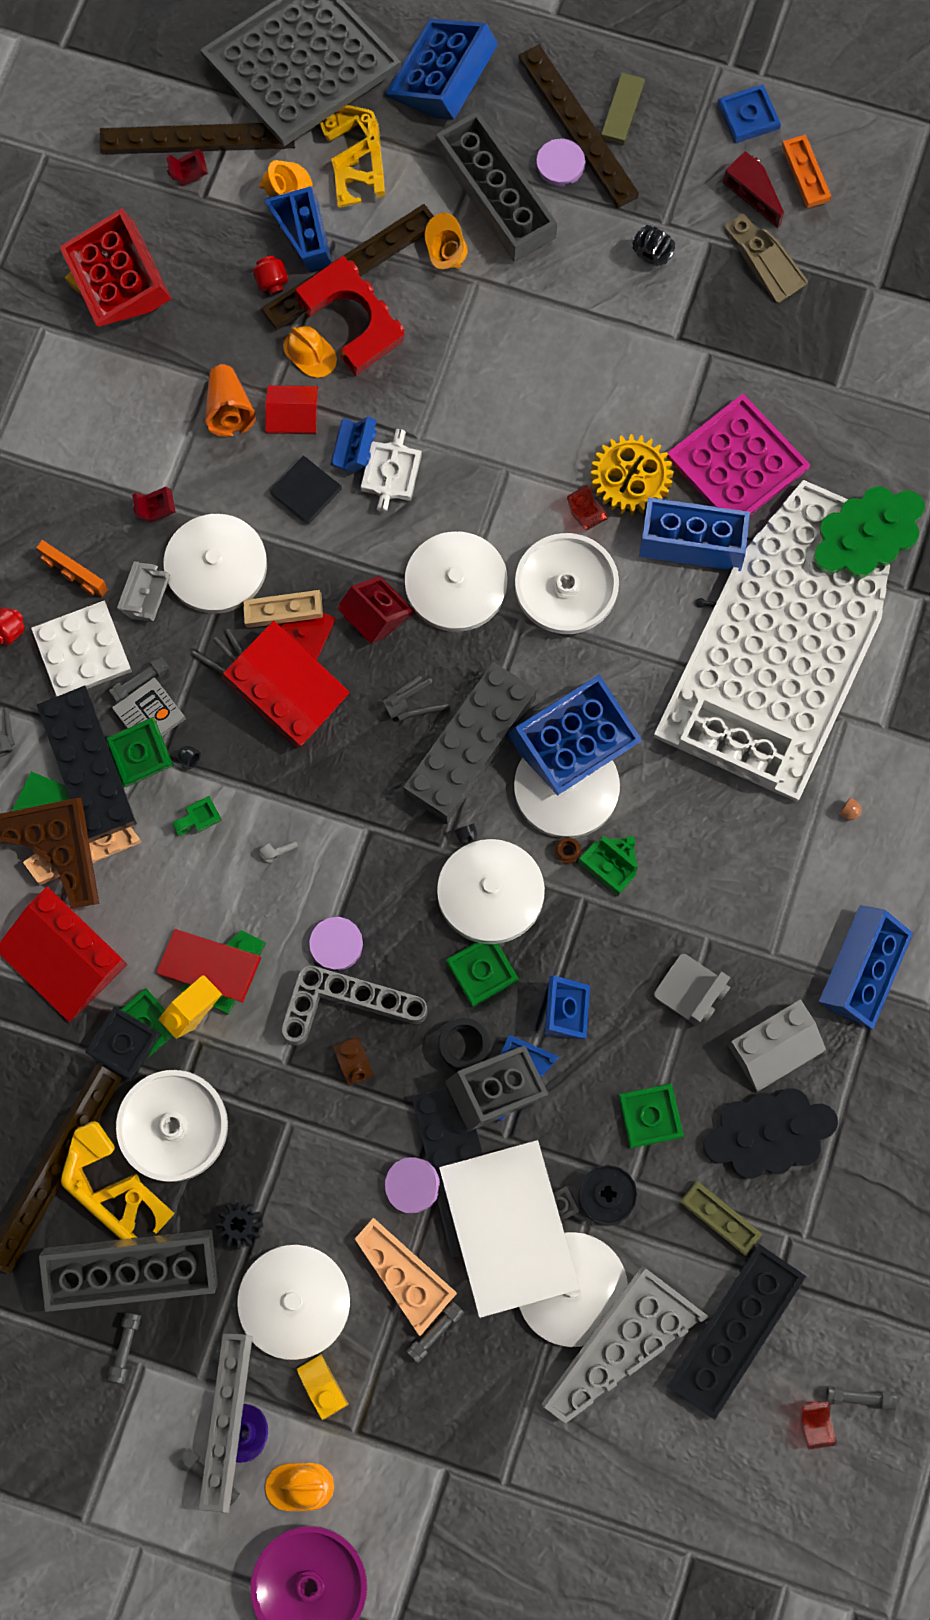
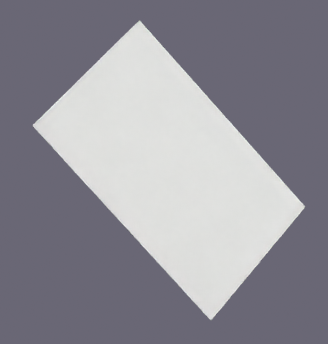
(509, 1228)

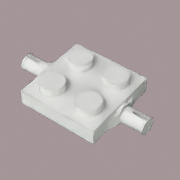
(391, 470)

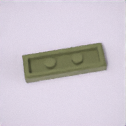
(623, 108)
(721, 1218)

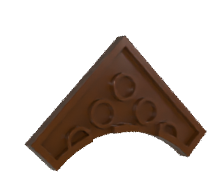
(60, 838)

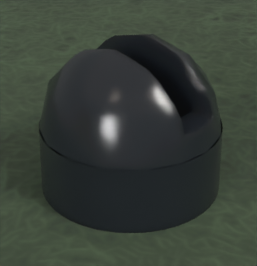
(189, 756)
(465, 832)

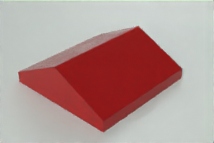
(291, 409)

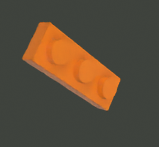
(806, 171)
(71, 570)

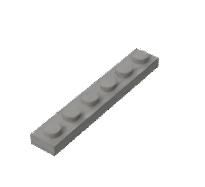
(225, 1423)

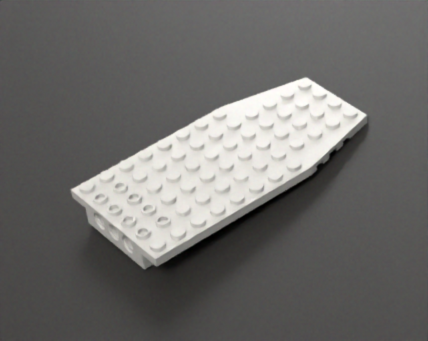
(776, 654)

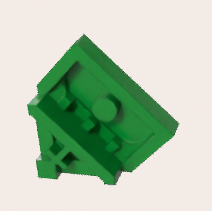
(611, 862)

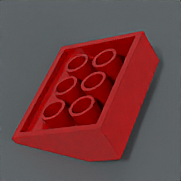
(115, 270)
(285, 684)
(60, 954)

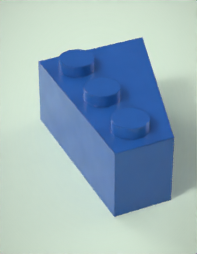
(303, 226)

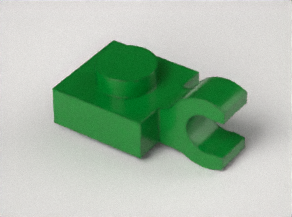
(200, 815)

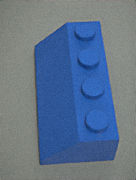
(694, 534)
(866, 966)

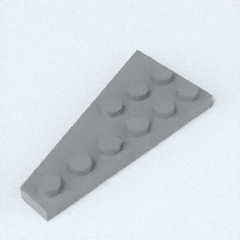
(627, 1338)

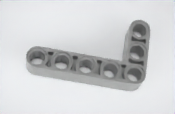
(346, 997)

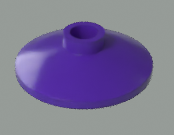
(256, 1423)

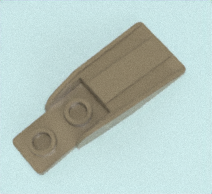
(766, 258)

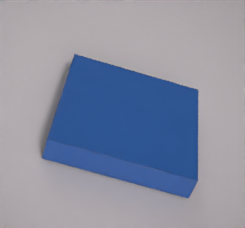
(749, 113)

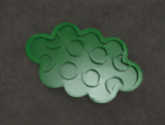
(869, 532)

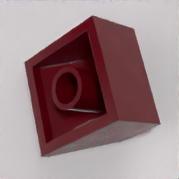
(374, 608)

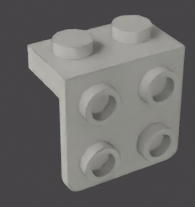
(691, 989)

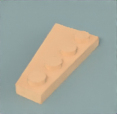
(100, 849)
(409, 1280)

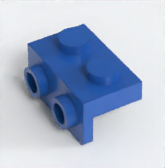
(353, 444)

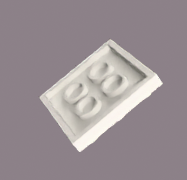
(81, 649)

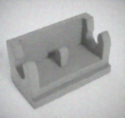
(143, 591)

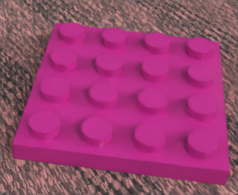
(738, 458)

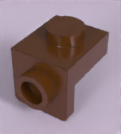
(353, 1061)

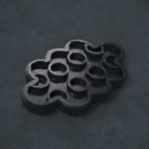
(770, 1133)

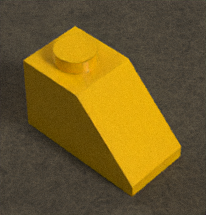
(190, 1007)
(322, 1387)

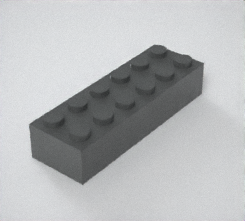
(496, 186)
(470, 742)
(128, 1270)

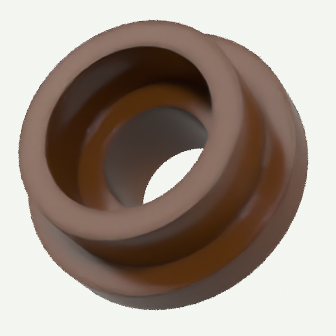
(571, 843)

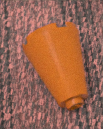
(227, 403)

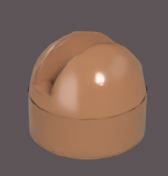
(851, 810)

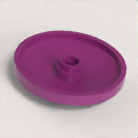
(309, 1577)

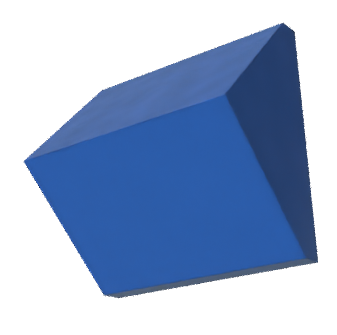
(567, 1008)

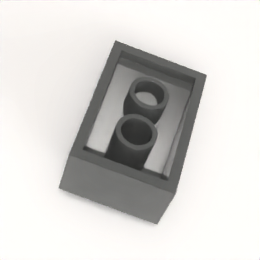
(496, 1087)

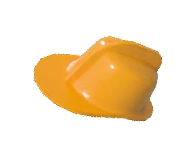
(284, 178)
(445, 242)
(310, 352)
(299, 1486)

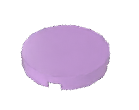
(560, 162)
(336, 943)
(412, 1185)

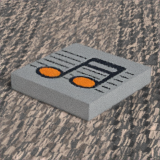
(149, 702)

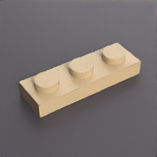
(283, 608)

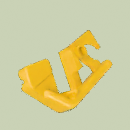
(336, 125)
(88, 1146)

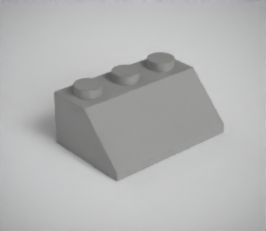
(778, 1045)

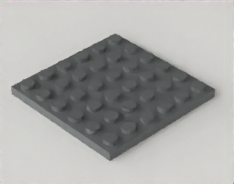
(300, 63)

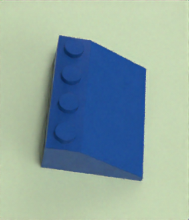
(443, 67)
(575, 735)

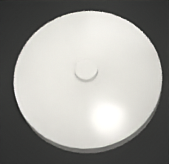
(215, 563)
(456, 581)
(566, 583)
(574, 811)
(490, 891)
(172, 1126)
(293, 1302)
(575, 1315)

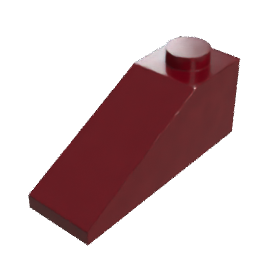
(751, 183)

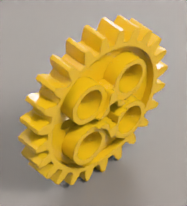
(610, 464)

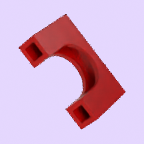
(342, 281)

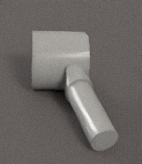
(270, 854)

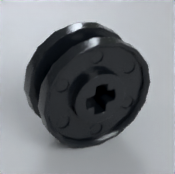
(596, 1207)

